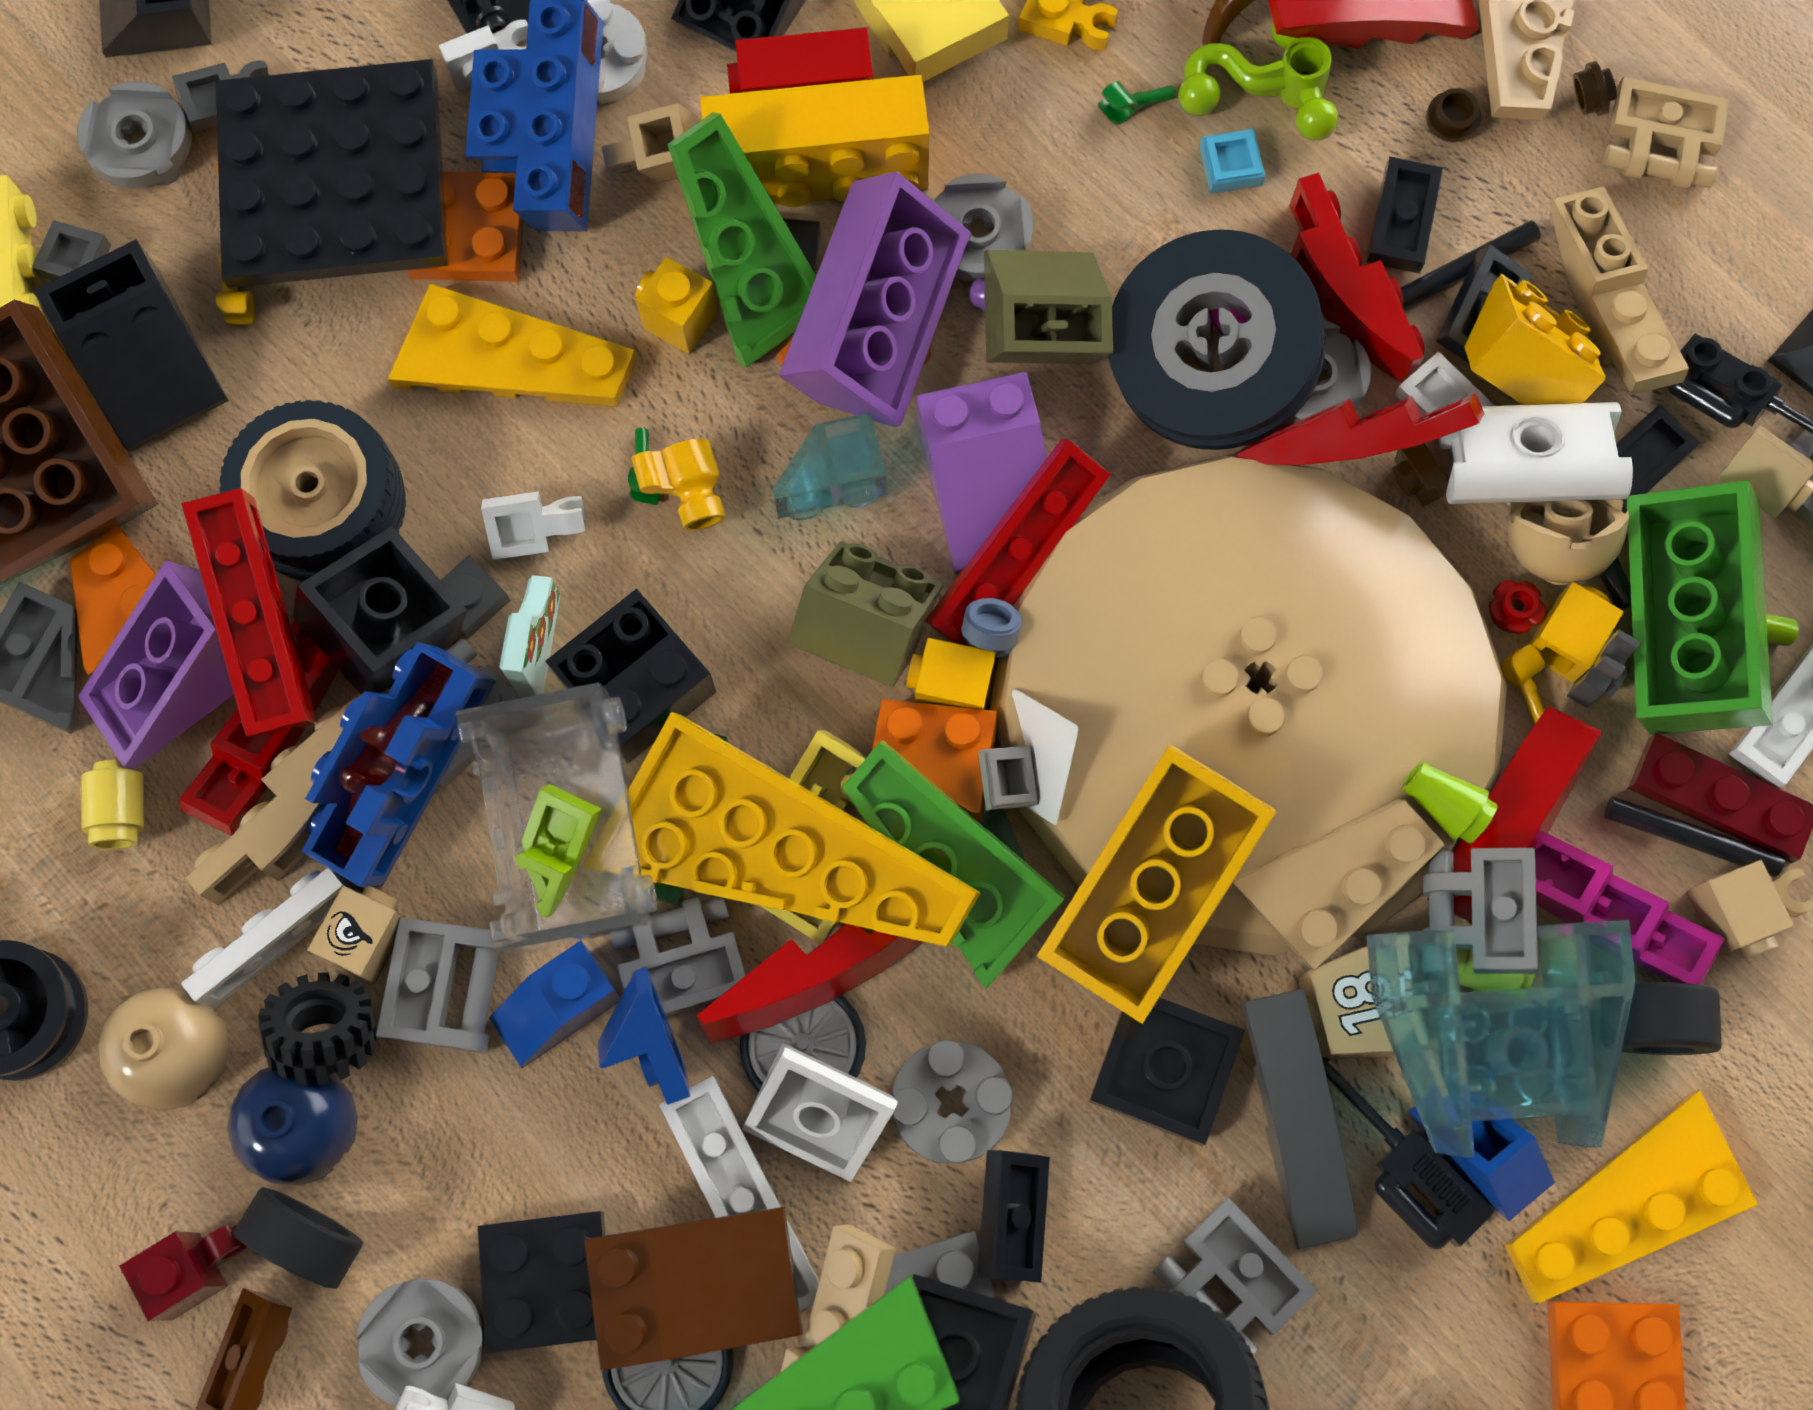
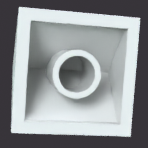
(819, 1112)

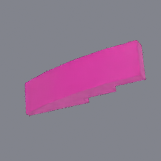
(1585, 890)

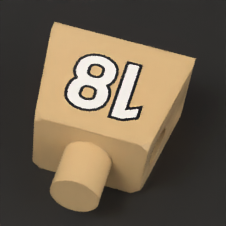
(1344, 1009)

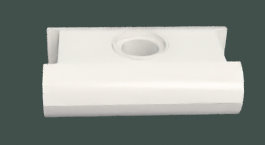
(1539, 455)

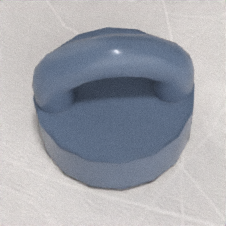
(991, 626)

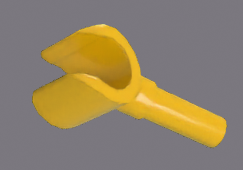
(236, 306)
(1519, 670)

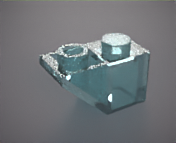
(832, 468)

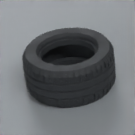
(1138, 1331)

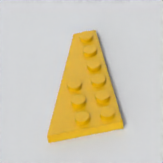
(752, 836)

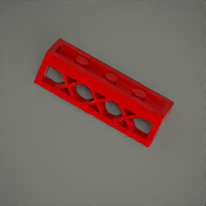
(249, 612)

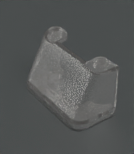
(574, 745)

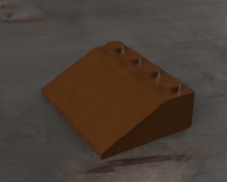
(59, 457)

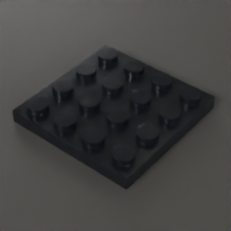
(330, 173)

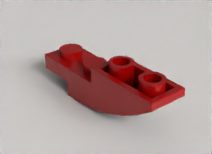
(1349, 294)

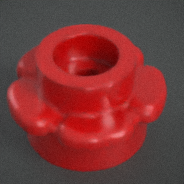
(1513, 620)

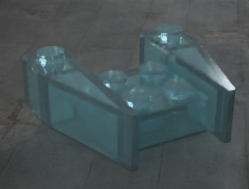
(1507, 1048)

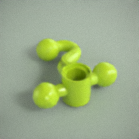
(1315, 115)

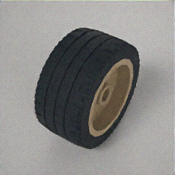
(317, 483)

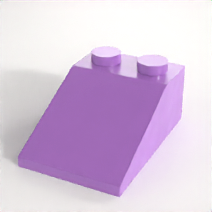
(979, 455)
(159, 669)

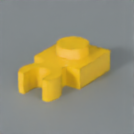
(1061, 18)

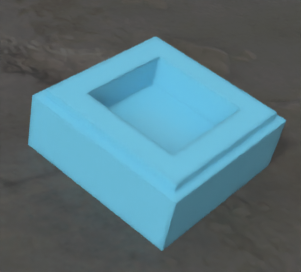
(1232, 161)

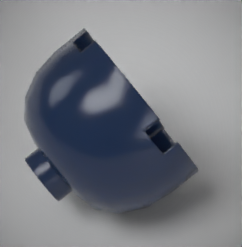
(291, 1129)

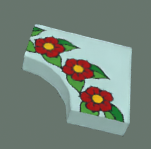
(531, 637)

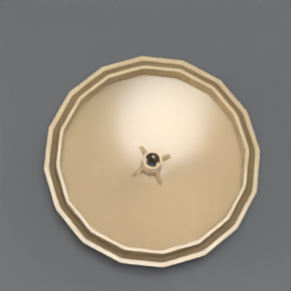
(1270, 579)

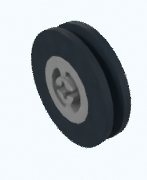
(1280, 339)

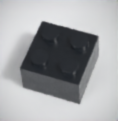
(375, 609)

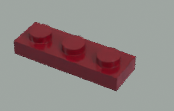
(1723, 797)

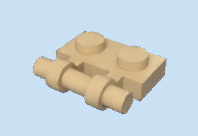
(1668, 118)

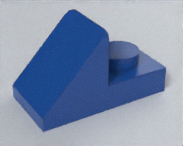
(643, 1030)

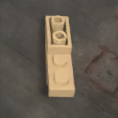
(1610, 292)
(273, 831)
(850, 1281)

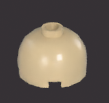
(1567, 538)
(162, 1049)

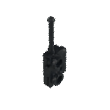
(1730, 387)
(1413, 1161)

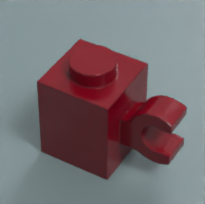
(180, 1271)

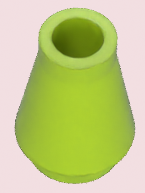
(1451, 802)

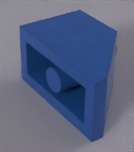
(554, 1003)
(1506, 1165)

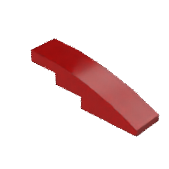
(1357, 21)
(1342, 436)
(233, 775)
(1531, 790)
(797, 982)

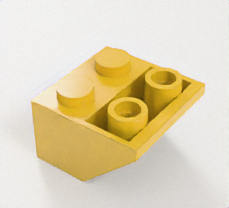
(1533, 348)

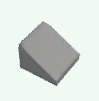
(1008, 778)

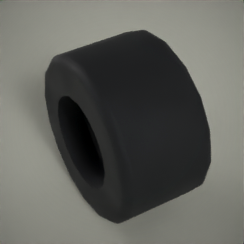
(1673, 1019)

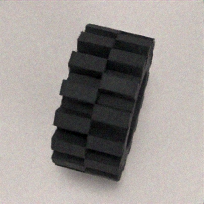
(322, 1051)

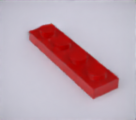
(1023, 536)

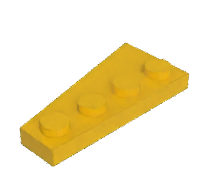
(489, 348)
(1645, 1198)

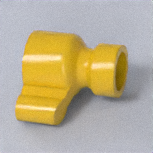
(686, 472)

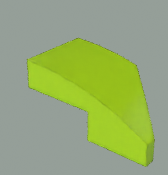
(555, 843)

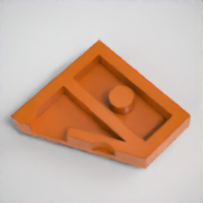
(107, 587)
(941, 745)

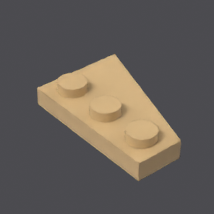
(1338, 882)

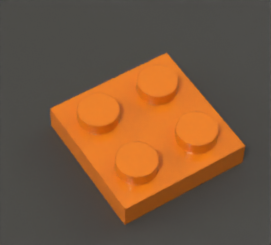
(480, 229)
(1616, 1356)

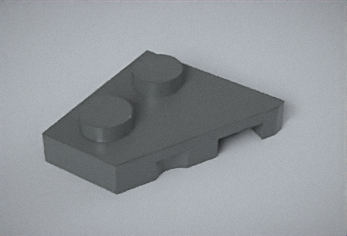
(39, 657)

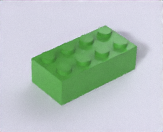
(1699, 609)

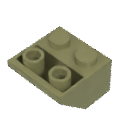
(1046, 308)
(864, 612)

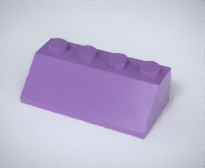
(876, 300)

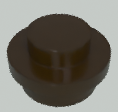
(1594, 89)
(1453, 115)

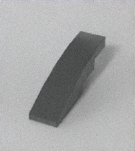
(1300, 1119)

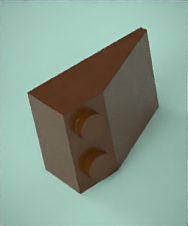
(692, 1288)

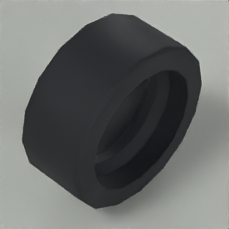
(298, 1238)

